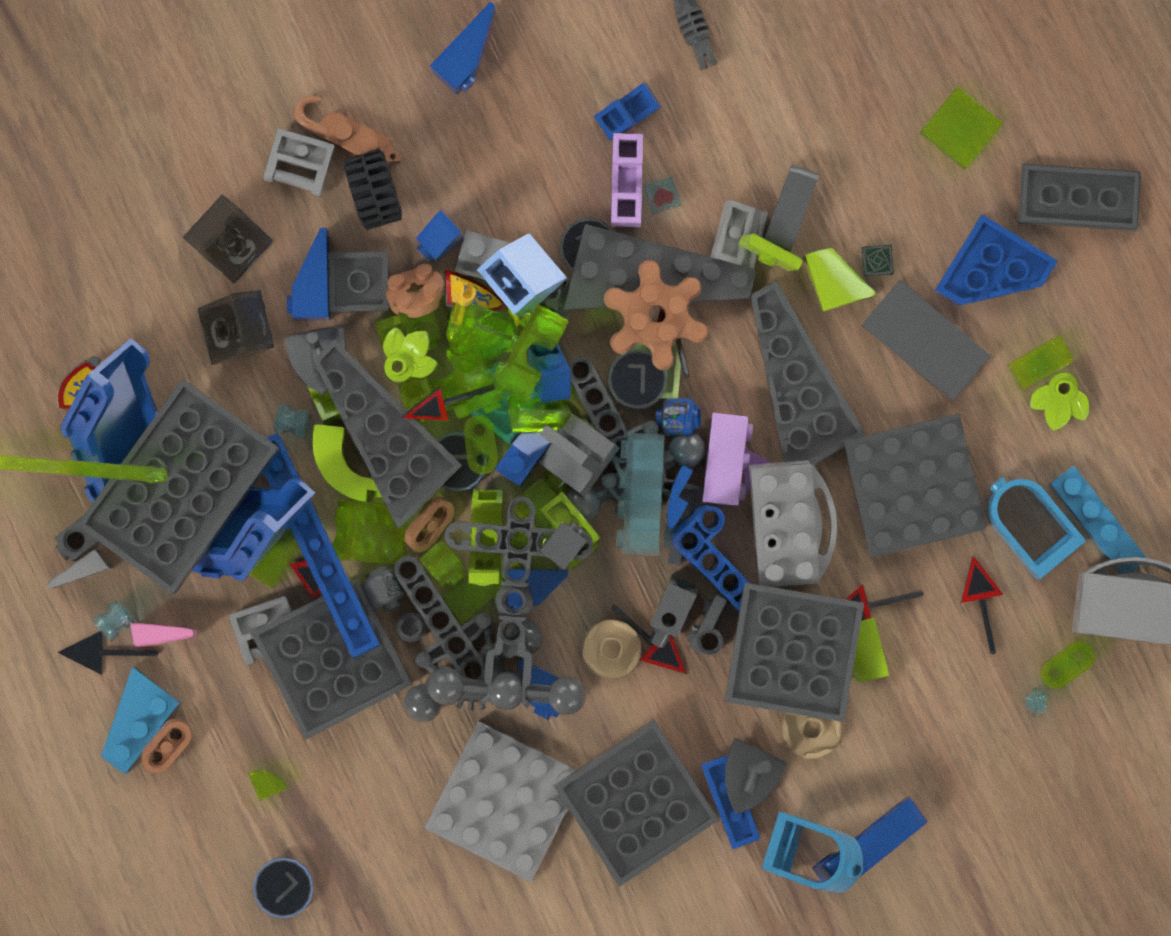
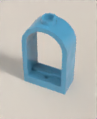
(1055, 553)
(784, 847)

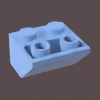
(522, 274)

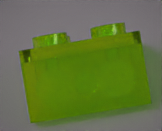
(367, 533)

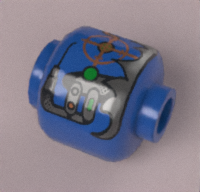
(679, 416)

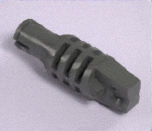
(695, 30)

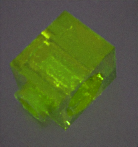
(443, 564)

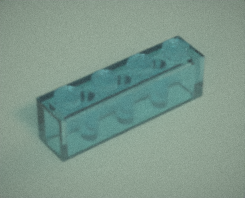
(642, 494)

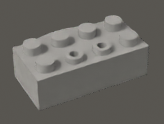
(789, 523)
(1124, 603)

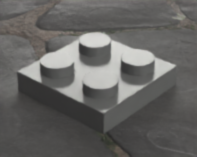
(358, 281)

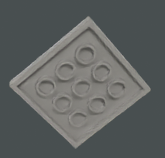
(502, 802)

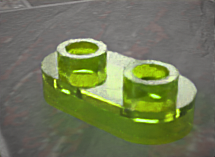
(480, 445)
(1066, 665)

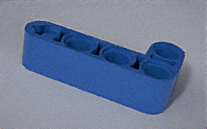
(702, 546)
(878, 838)

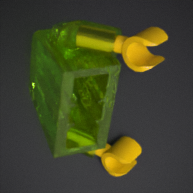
(478, 326)

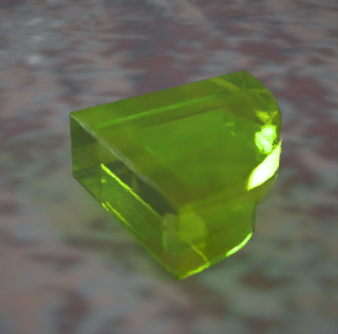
(266, 783)

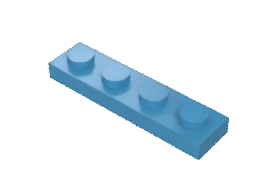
(1096, 518)

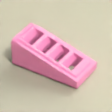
(153, 634)

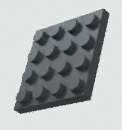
(914, 485)
(794, 652)
(317, 670)
(636, 802)

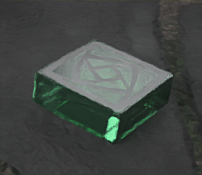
(877, 260)

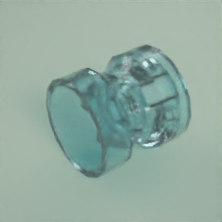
(292, 420)
(113, 620)

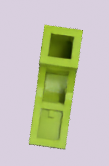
(331, 461)
(486, 508)

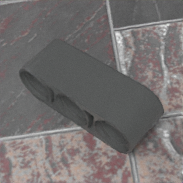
(791, 207)

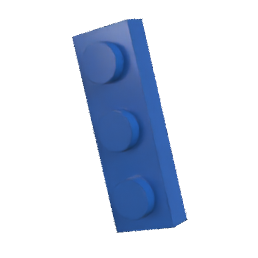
(740, 826)

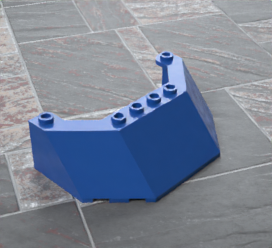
(109, 420)

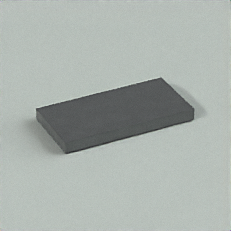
(1079, 197)
(925, 340)

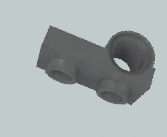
(711, 612)

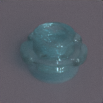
(1036, 702)

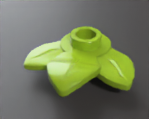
(411, 352)
(1059, 405)

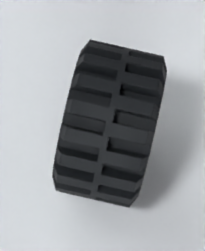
(372, 189)

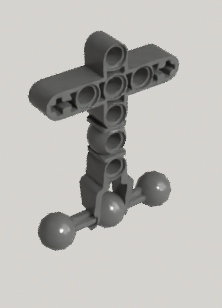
(507, 688)

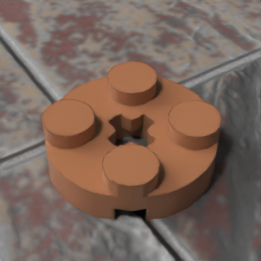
(421, 279)

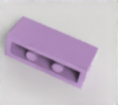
(726, 459)

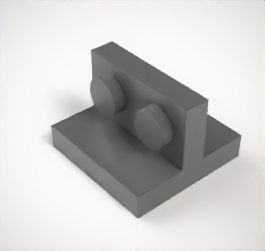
(577, 453)

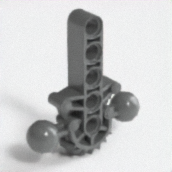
(683, 449)
(417, 700)

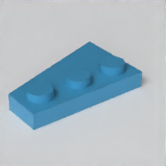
(138, 718)

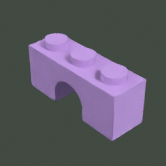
(627, 180)

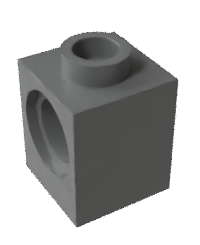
(564, 543)
(65, 546)

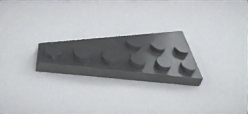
(613, 260)
(804, 397)
(397, 451)

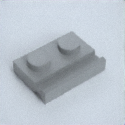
(734, 223)
(475, 252)

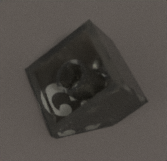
(228, 238)
(235, 327)

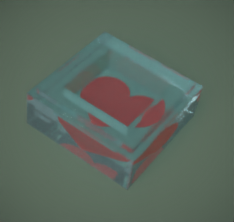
(662, 195)

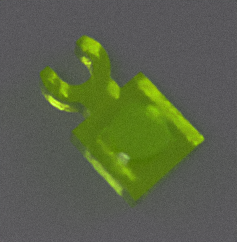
(489, 402)

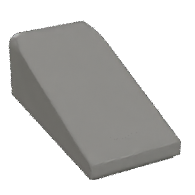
(89, 565)

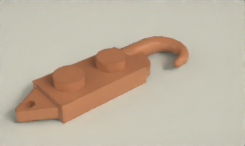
(344, 132)

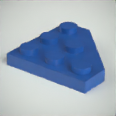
(993, 265)

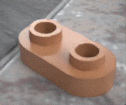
(429, 524)
(165, 744)

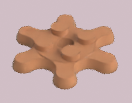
(641, 329)

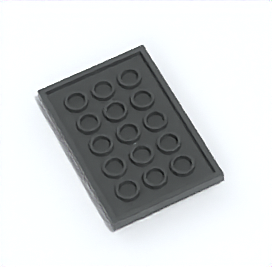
(210, 470)

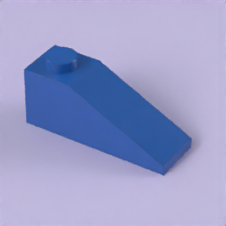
(462, 58)
(311, 286)
(522, 457)

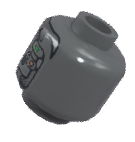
(383, 589)

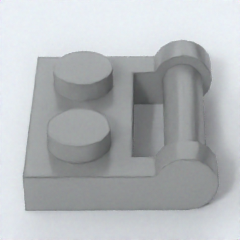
(302, 152)
(254, 618)

